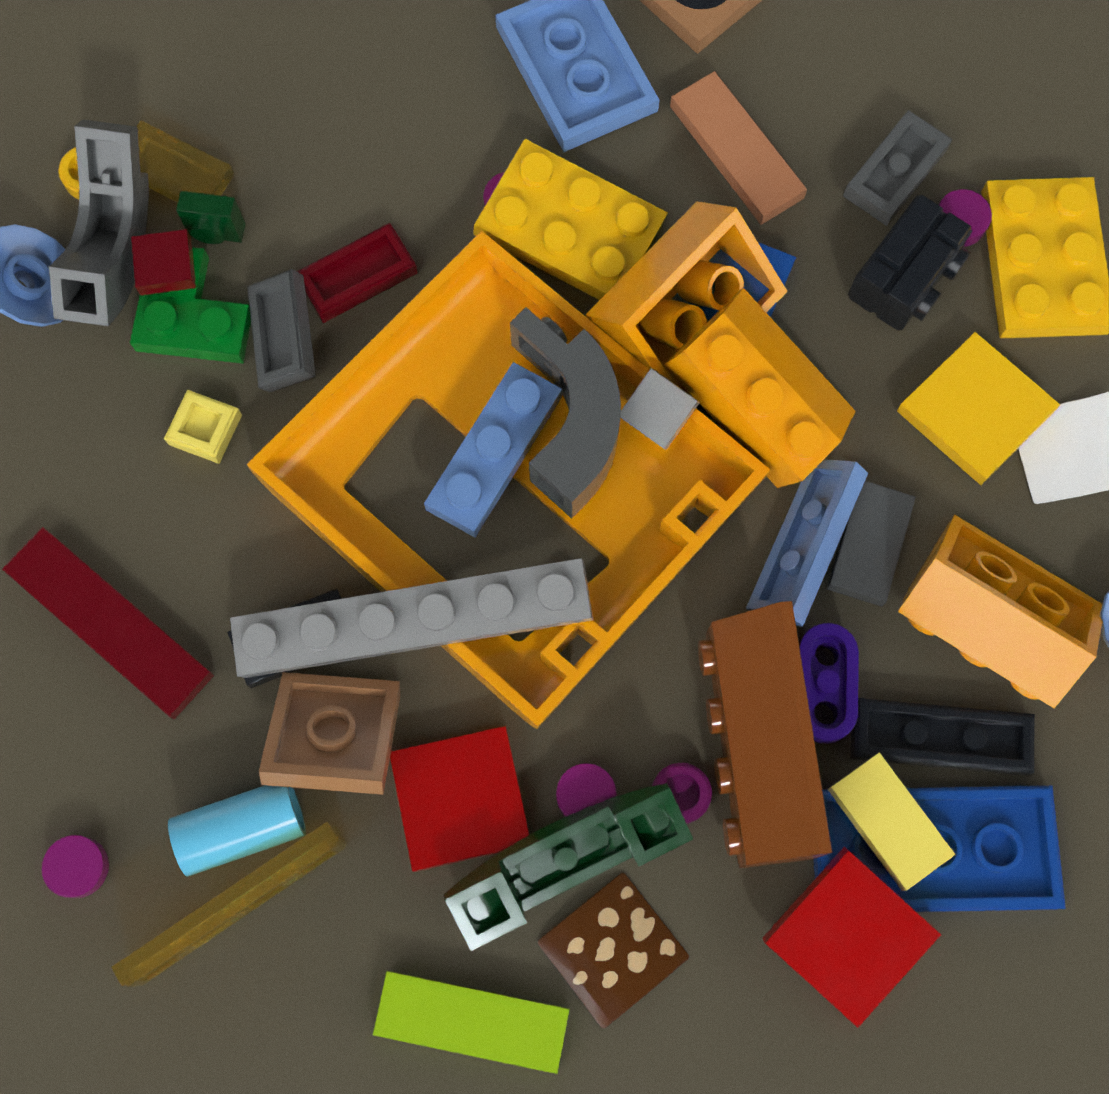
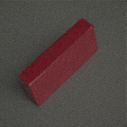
(357, 272)

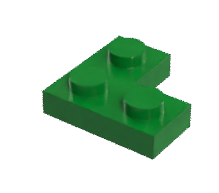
(191, 326)

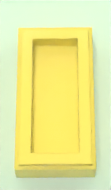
(891, 822)

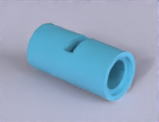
(235, 828)

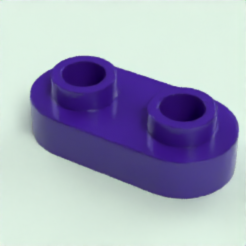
(833, 684)

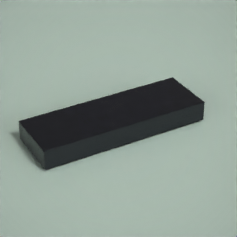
(944, 736)

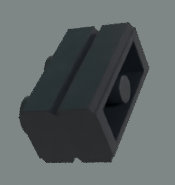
(910, 262)

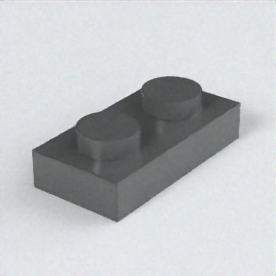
(897, 167)

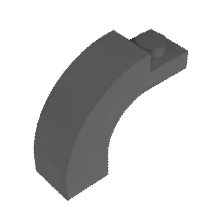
(97, 268)
(583, 451)

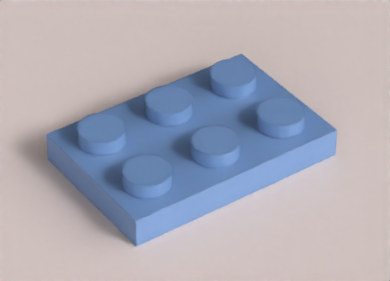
(577, 67)

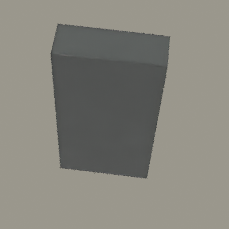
(281, 331)
(871, 544)

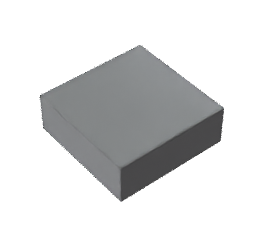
(659, 408)

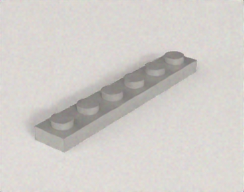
(411, 618)

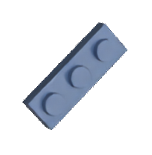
(493, 449)
(809, 537)

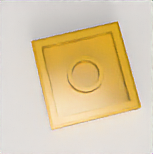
(978, 408)

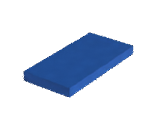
(1001, 845)

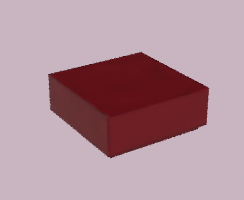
(163, 262)

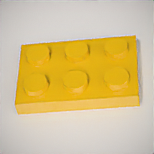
(568, 220)
(1047, 257)

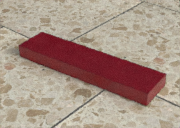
(108, 623)

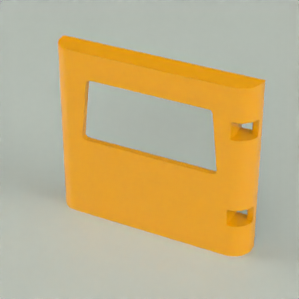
(453, 353)

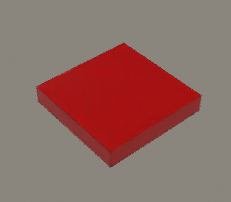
(458, 798)
(851, 937)

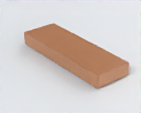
(738, 148)

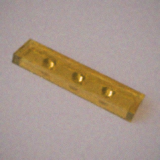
(229, 906)

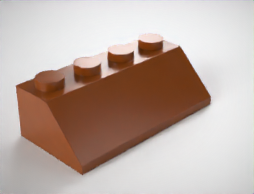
(765, 738)

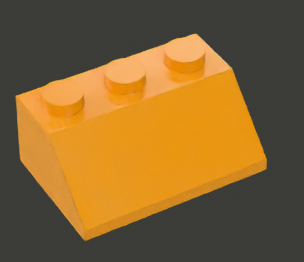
(640, 305)
(762, 390)
(1004, 612)

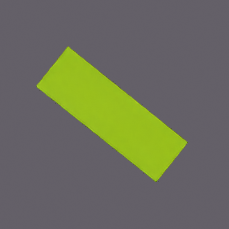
(471, 1022)

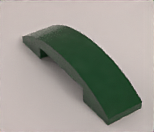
(563, 856)

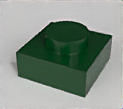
(211, 217)

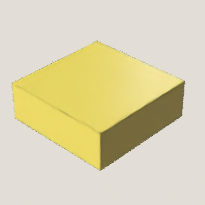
(203, 426)

